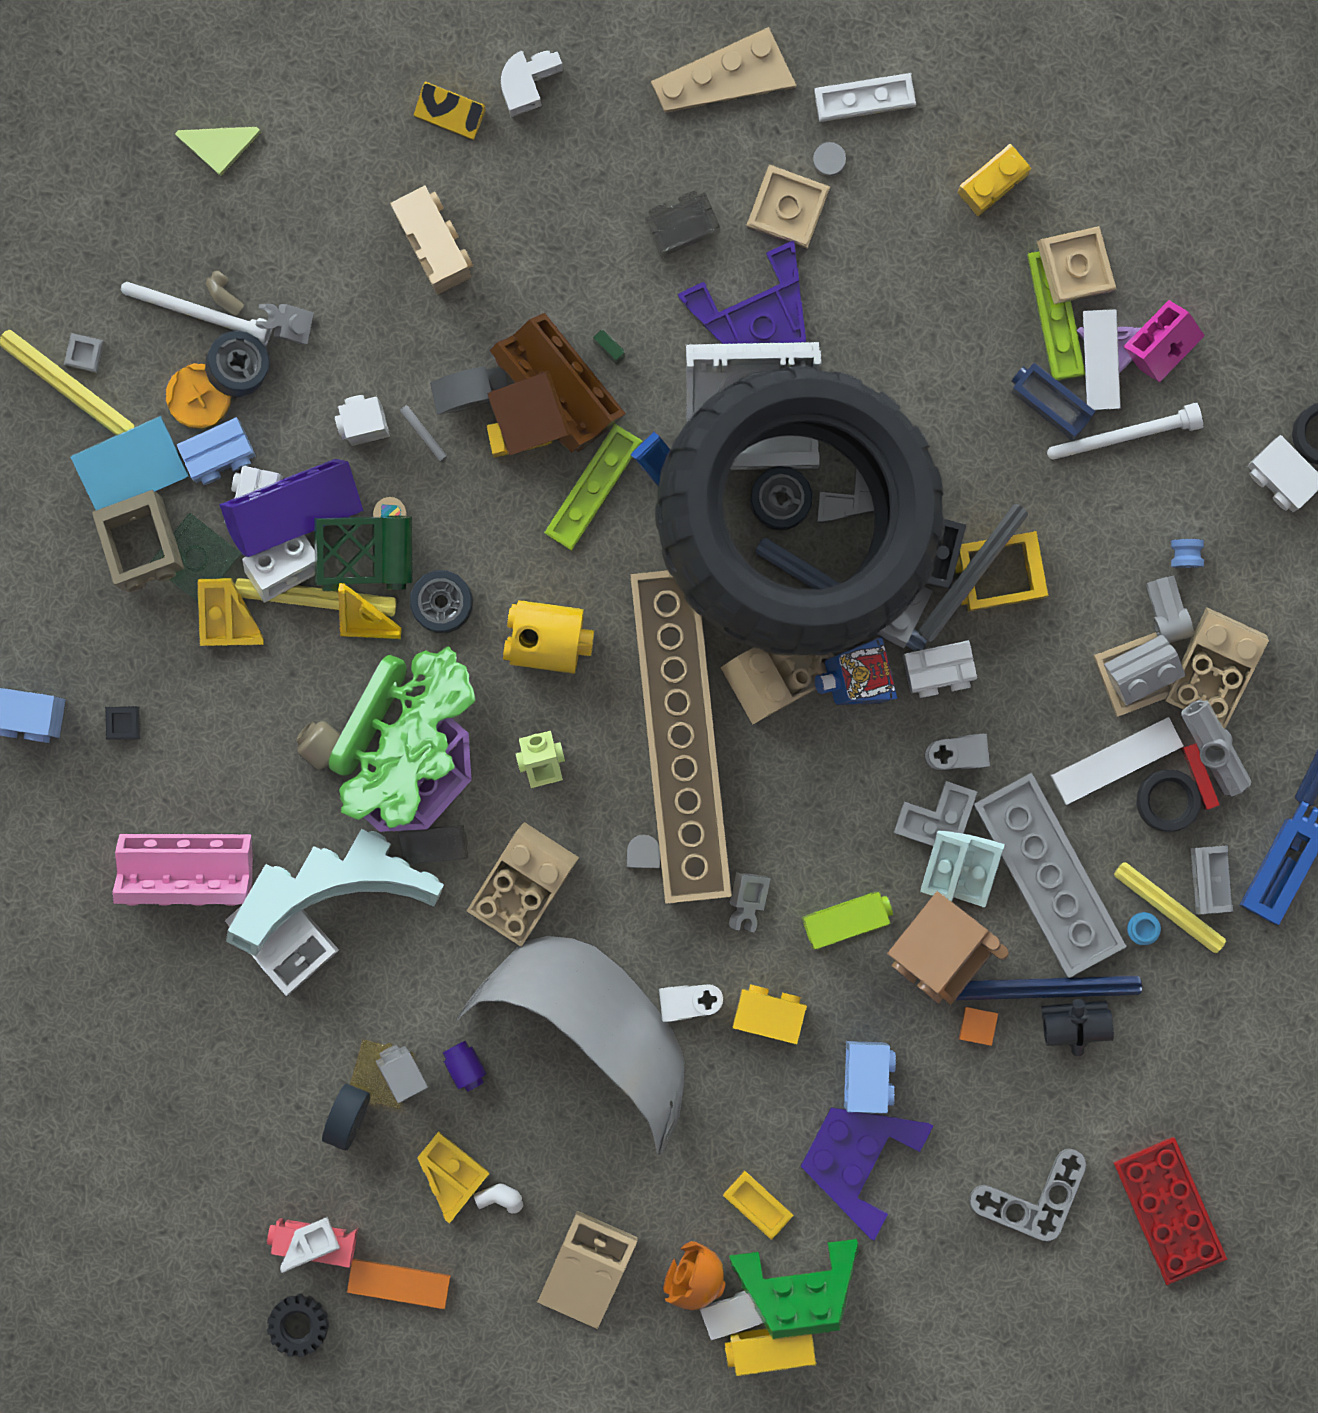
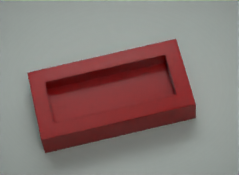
(1200, 776)

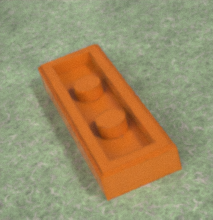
(398, 1283)

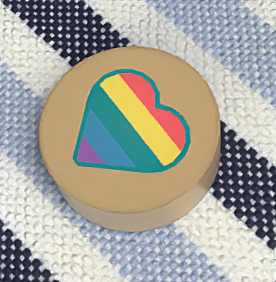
(389, 506)

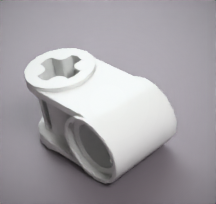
(684, 1003)

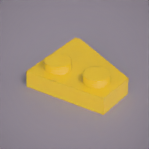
(224, 615)

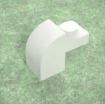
(519, 79)

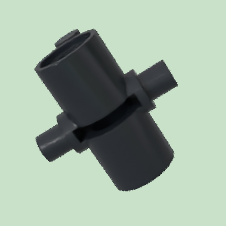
(1077, 1024)

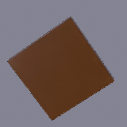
(529, 413)

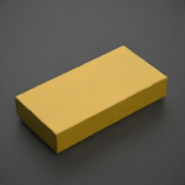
(758, 1205)

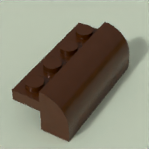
(584, 399)

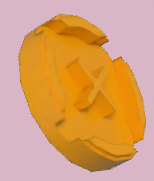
(194, 399)

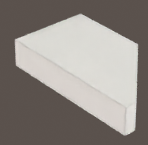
(310, 1243)

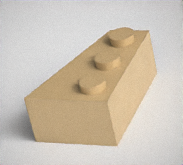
(432, 239)

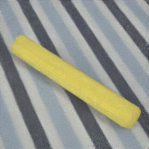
(1170, 907)

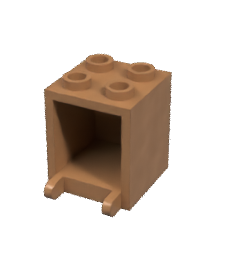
(944, 949)

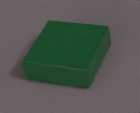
(609, 346)

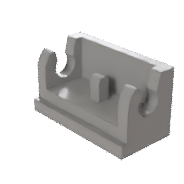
(1211, 880)

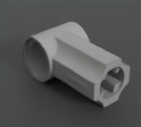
(1170, 616)

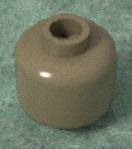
(317, 743)

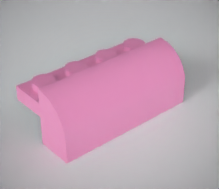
(183, 869)

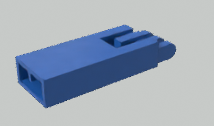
(1280, 875)

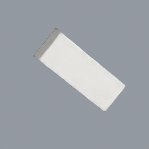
(865, 97)
(1102, 359)

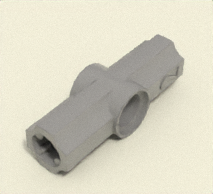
(1209, 732)

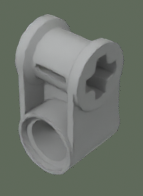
(964, 752)

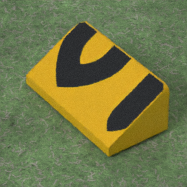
(449, 110)

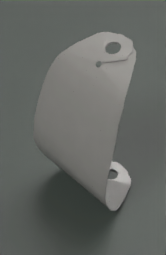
(603, 1015)

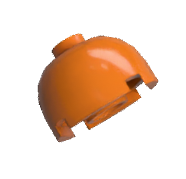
(696, 1279)

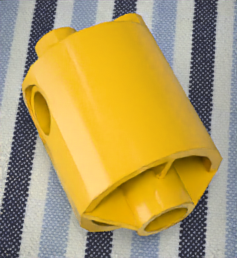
(558, 639)

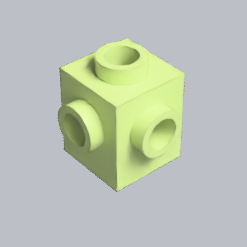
(540, 759)

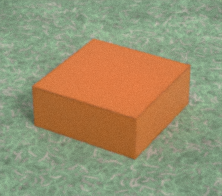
(978, 1026)

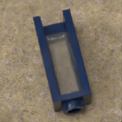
(1052, 400)

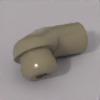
(221, 296)

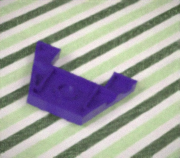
(764, 318)
(846, 1153)

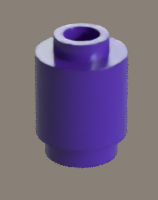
(464, 1066)

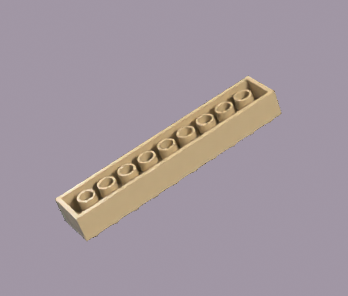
(680, 741)

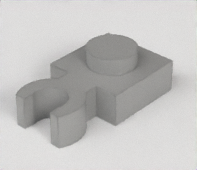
(289, 322)
(748, 895)

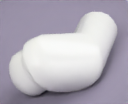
(501, 1195)

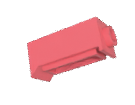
(282, 1234)

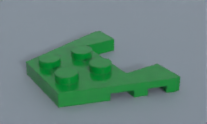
(802, 1301)

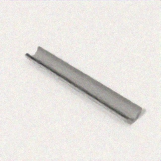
(423, 433)

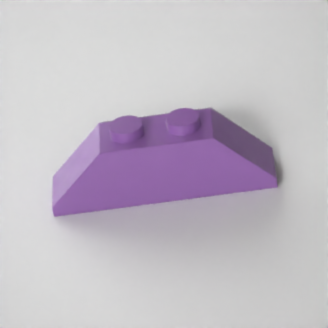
(440, 793)

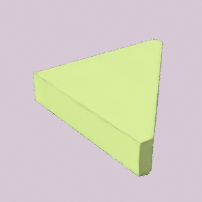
(219, 146)

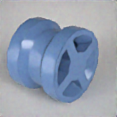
(1187, 553)

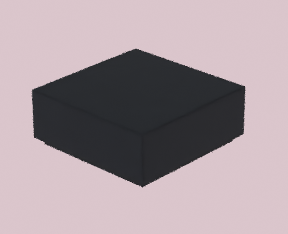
(122, 723)

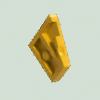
(450, 1174)

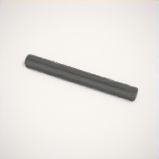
(973, 572)

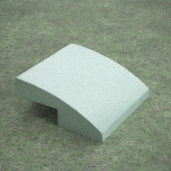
(962, 867)

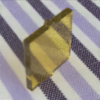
(369, 1077)

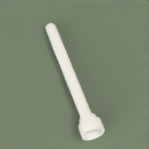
(196, 311)
(1188, 418)

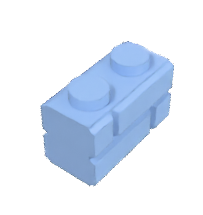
(216, 451)

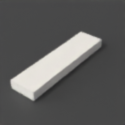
(1116, 760)

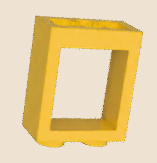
(1034, 569)
(757, 1352)

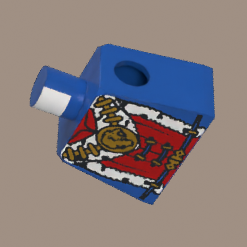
(858, 676)

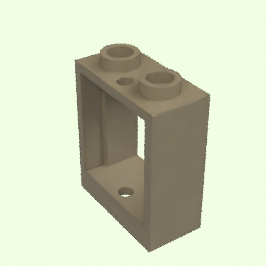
(129, 511)

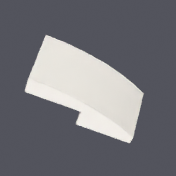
(730, 1315)

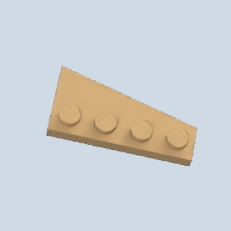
(732, 72)

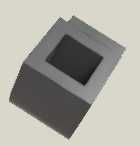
(466, 389)

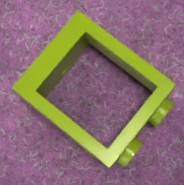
(847, 919)

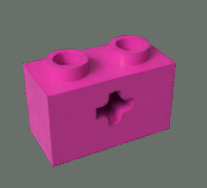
(1164, 341)

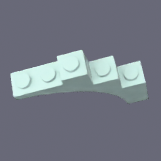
(323, 875)

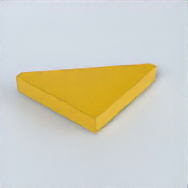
(362, 619)

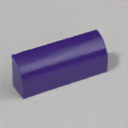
(290, 505)

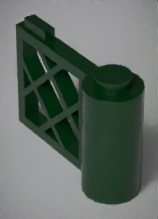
(390, 556)

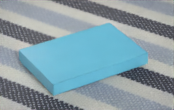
(130, 464)

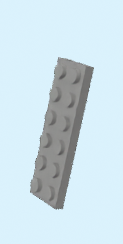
(1049, 875)

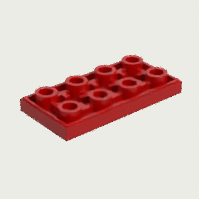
(1170, 1210)

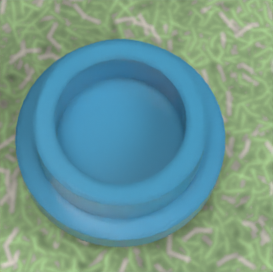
(1143, 928)

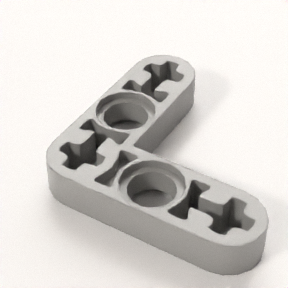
(1033, 1212)

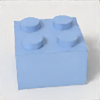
(30, 713)
(868, 1077)

